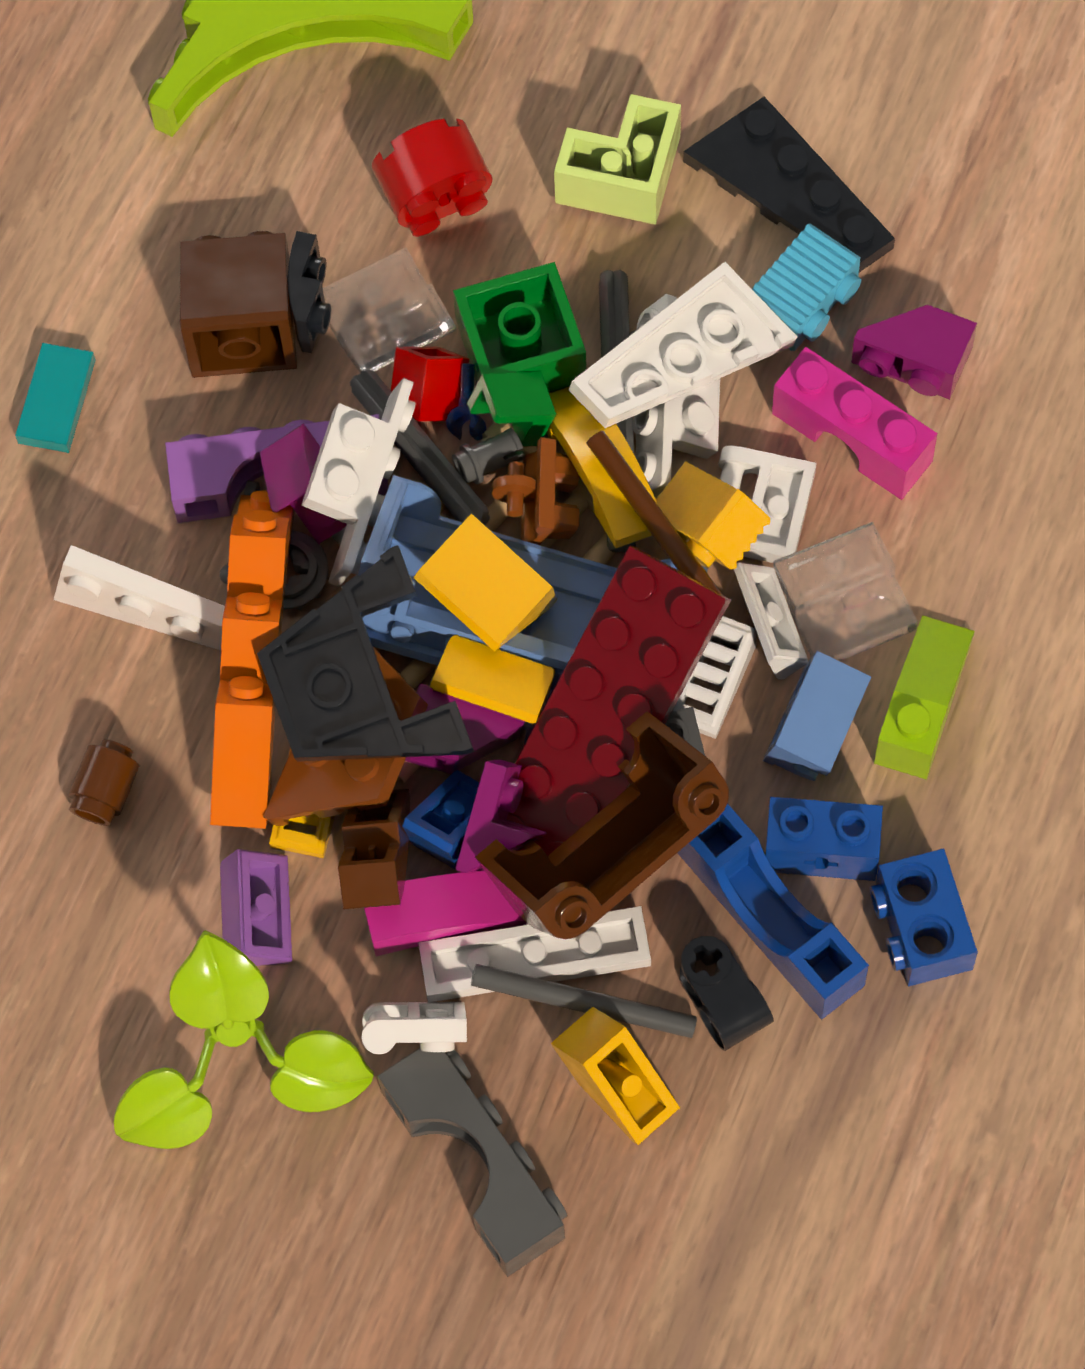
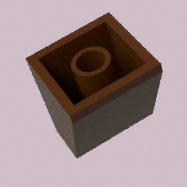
(236, 304)

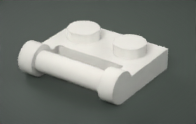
(780, 492)
(428, 1023)

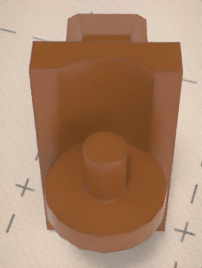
(531, 493)

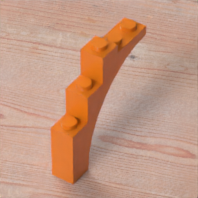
(244, 701)

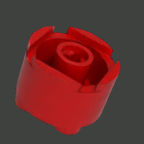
(433, 175)

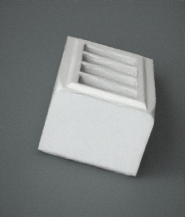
(736, 636)

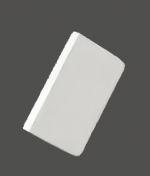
(771, 618)

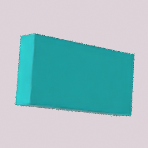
(55, 397)

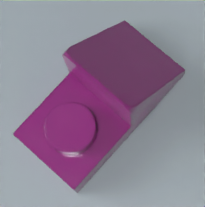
(287, 473)
(495, 798)

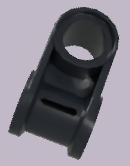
(726, 1001)

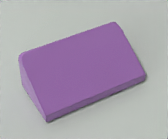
(257, 905)

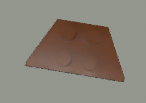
(340, 785)

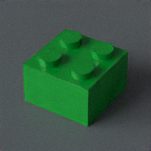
(521, 326)

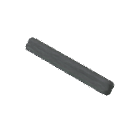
(422, 453)

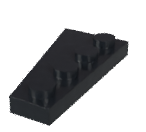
(788, 181)

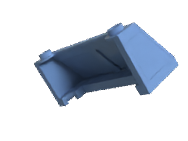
(424, 625)

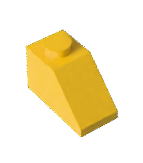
(615, 1074)

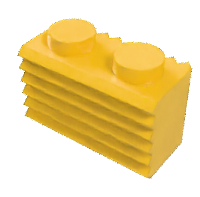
(711, 516)

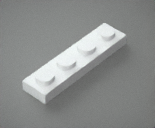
(608, 946)

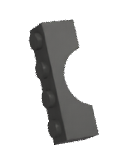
(433, 1098)

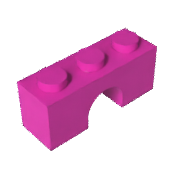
(886, 440)

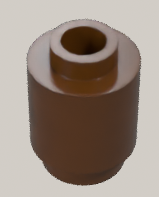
(103, 782)

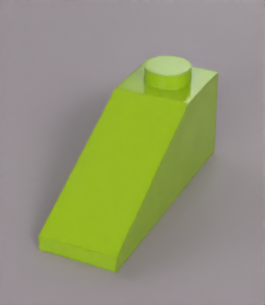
(923, 697)

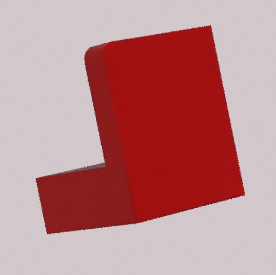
(435, 379)

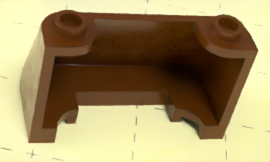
(668, 804)

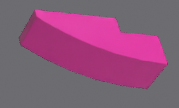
(438, 910)

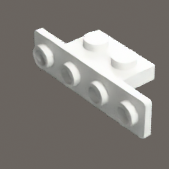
(680, 424)
(350, 470)

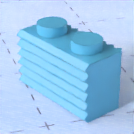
(809, 282)

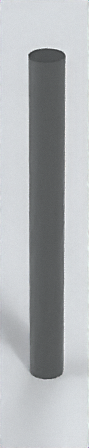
(582, 1000)

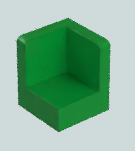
(517, 400)

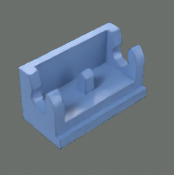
(817, 717)

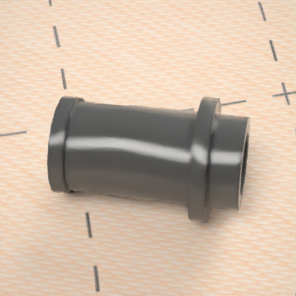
(487, 456)

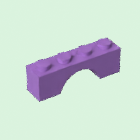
(213, 470)

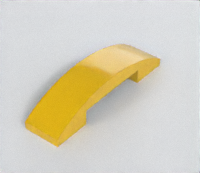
(573, 428)

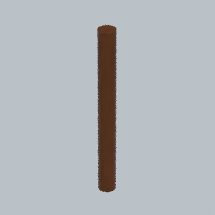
(648, 509)

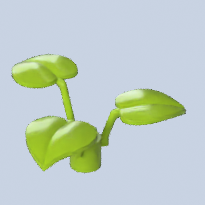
(226, 994)

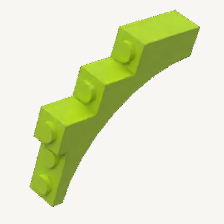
(238, 34)

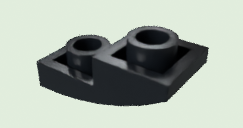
(306, 292)

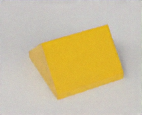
(485, 584)

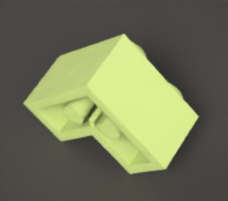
(621, 173)

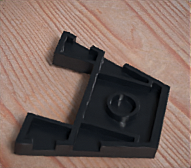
(333, 685)

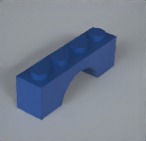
(801, 946)

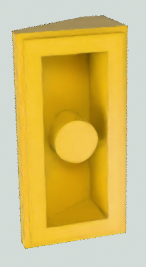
(493, 679)

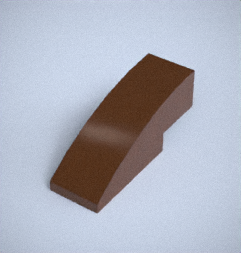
(375, 854)

